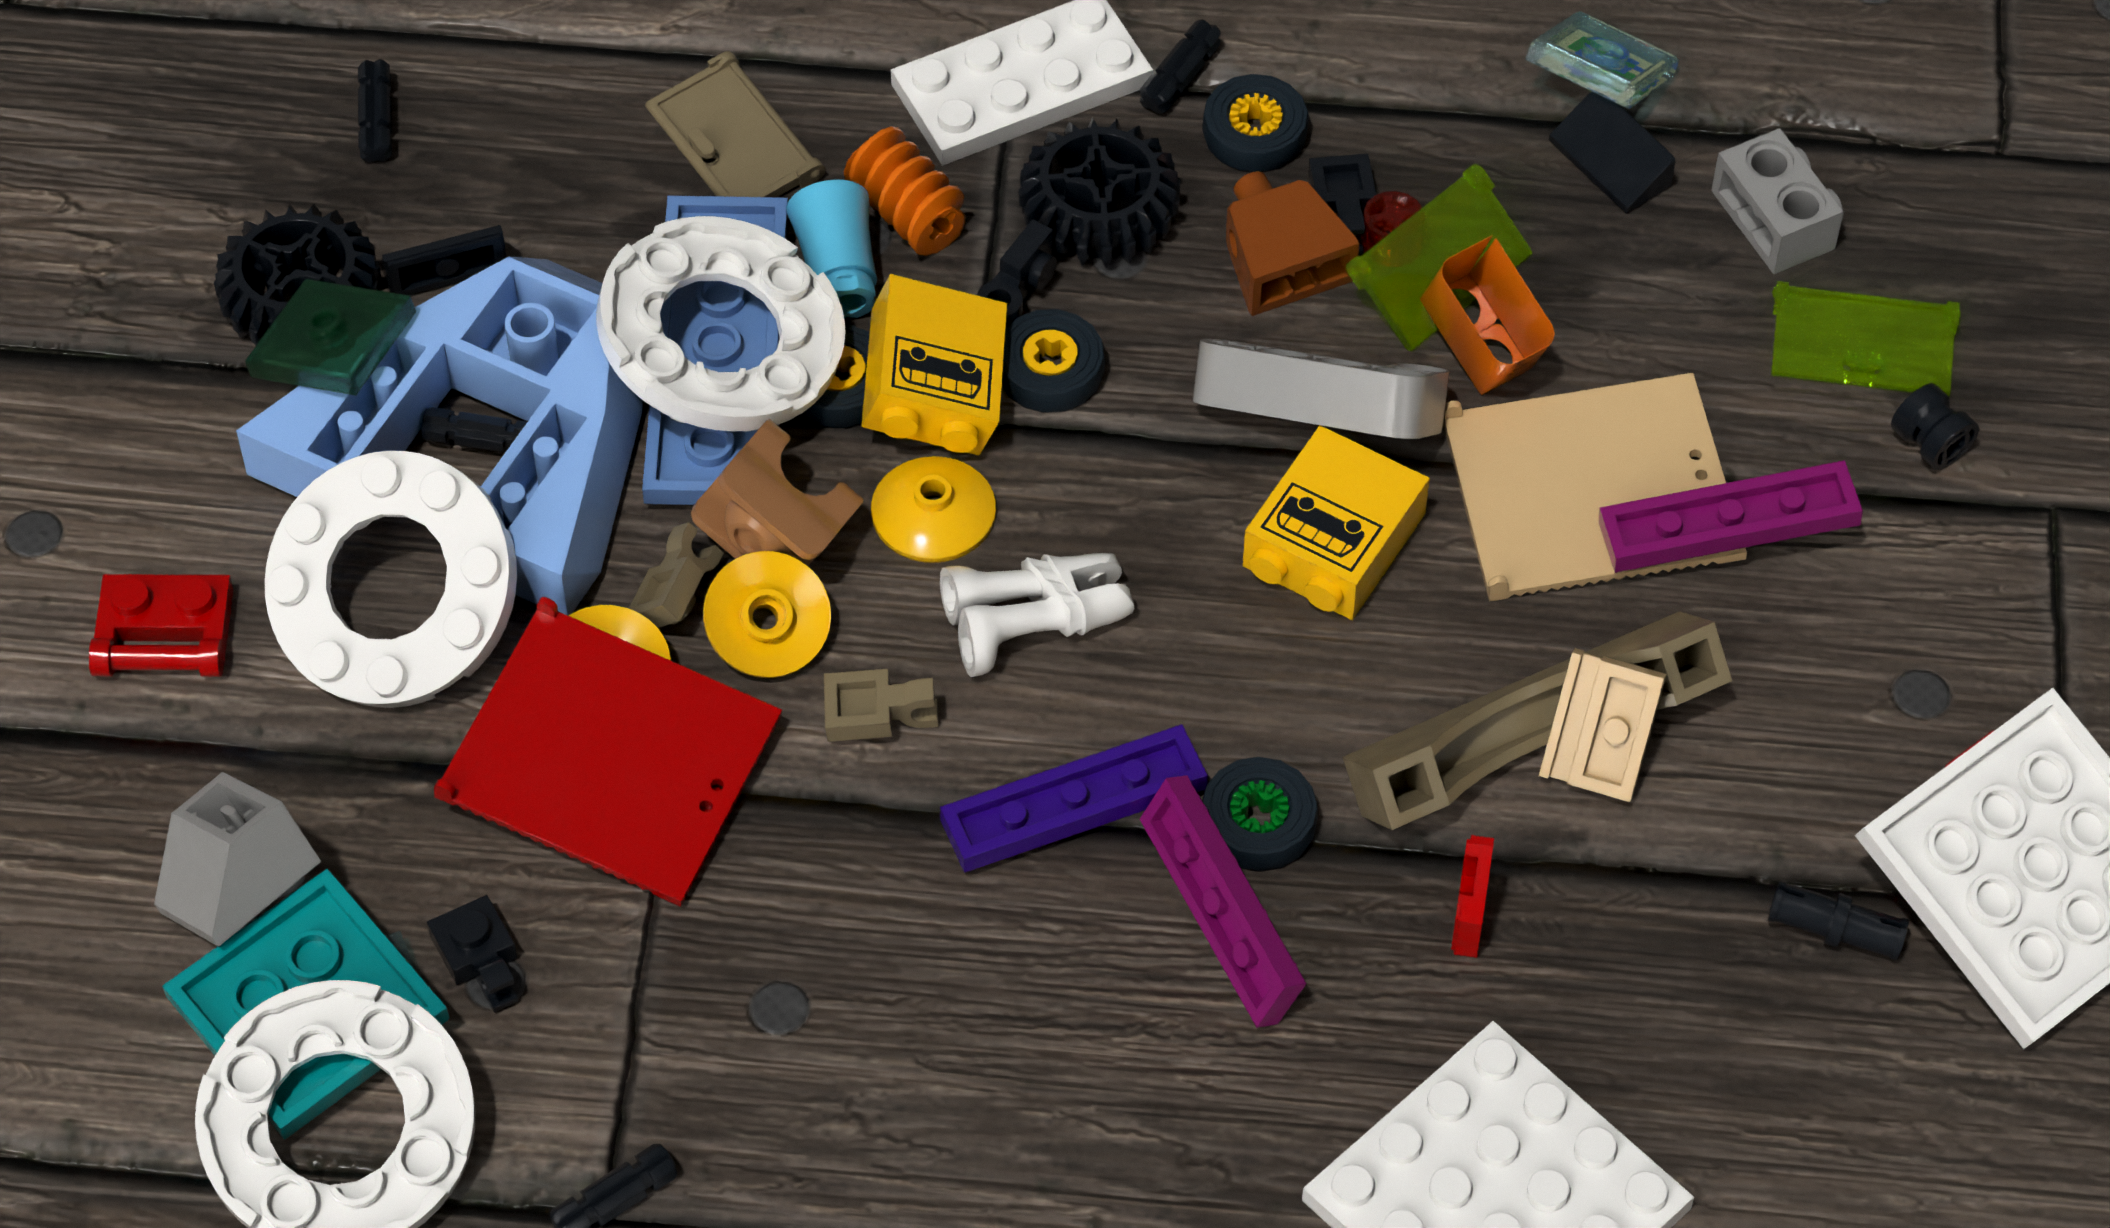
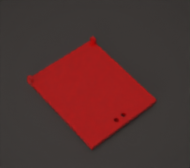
(609, 753)

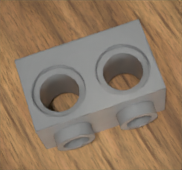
(1777, 200)

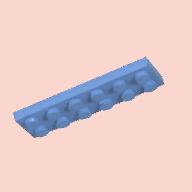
(724, 331)

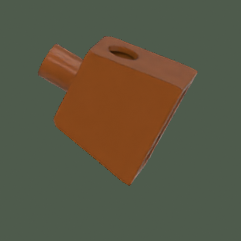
(1285, 243)

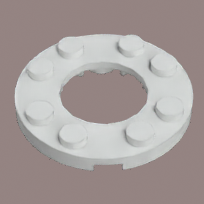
(743, 255)
(468, 617)
(328, 1021)

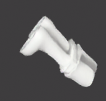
(1065, 595)

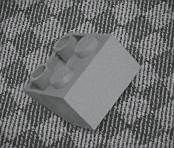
(229, 858)

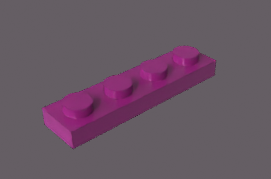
(1730, 516)
(1222, 901)

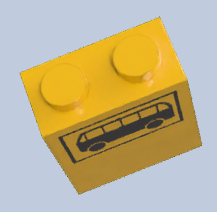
(934, 365)
(1335, 522)

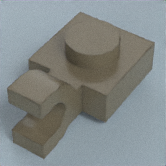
(669, 588)
(866, 703)

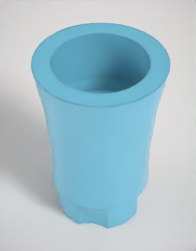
(836, 240)

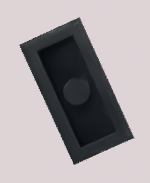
(1614, 152)
(442, 261)

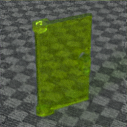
(1411, 255)
(1832, 329)

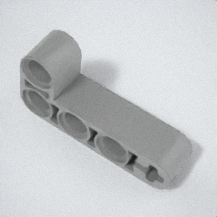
(1321, 389)

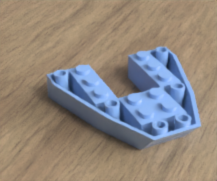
(518, 342)

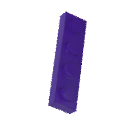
(1068, 798)

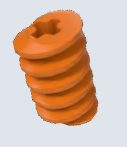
(908, 191)

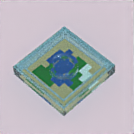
(1603, 59)

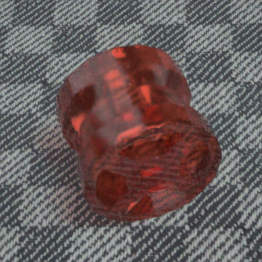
(1386, 213)

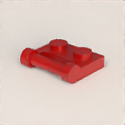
(162, 610)

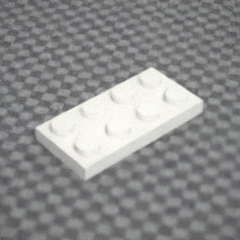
(1020, 78)

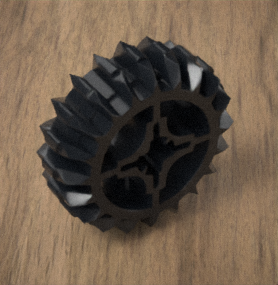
(1132, 178)
(281, 257)

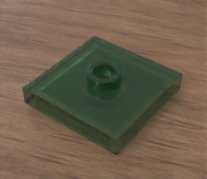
(330, 337)

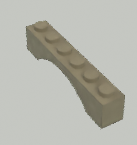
(1451, 752)

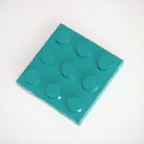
(299, 941)

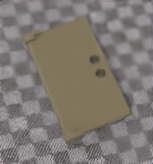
(731, 121)

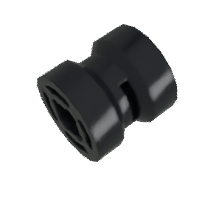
(1935, 426)

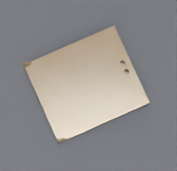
(1549, 463)

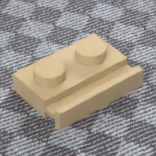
(1602, 725)

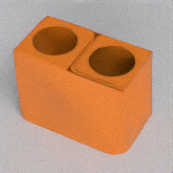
(1499, 295)

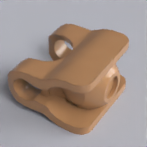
(759, 510)

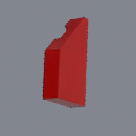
(1472, 896)

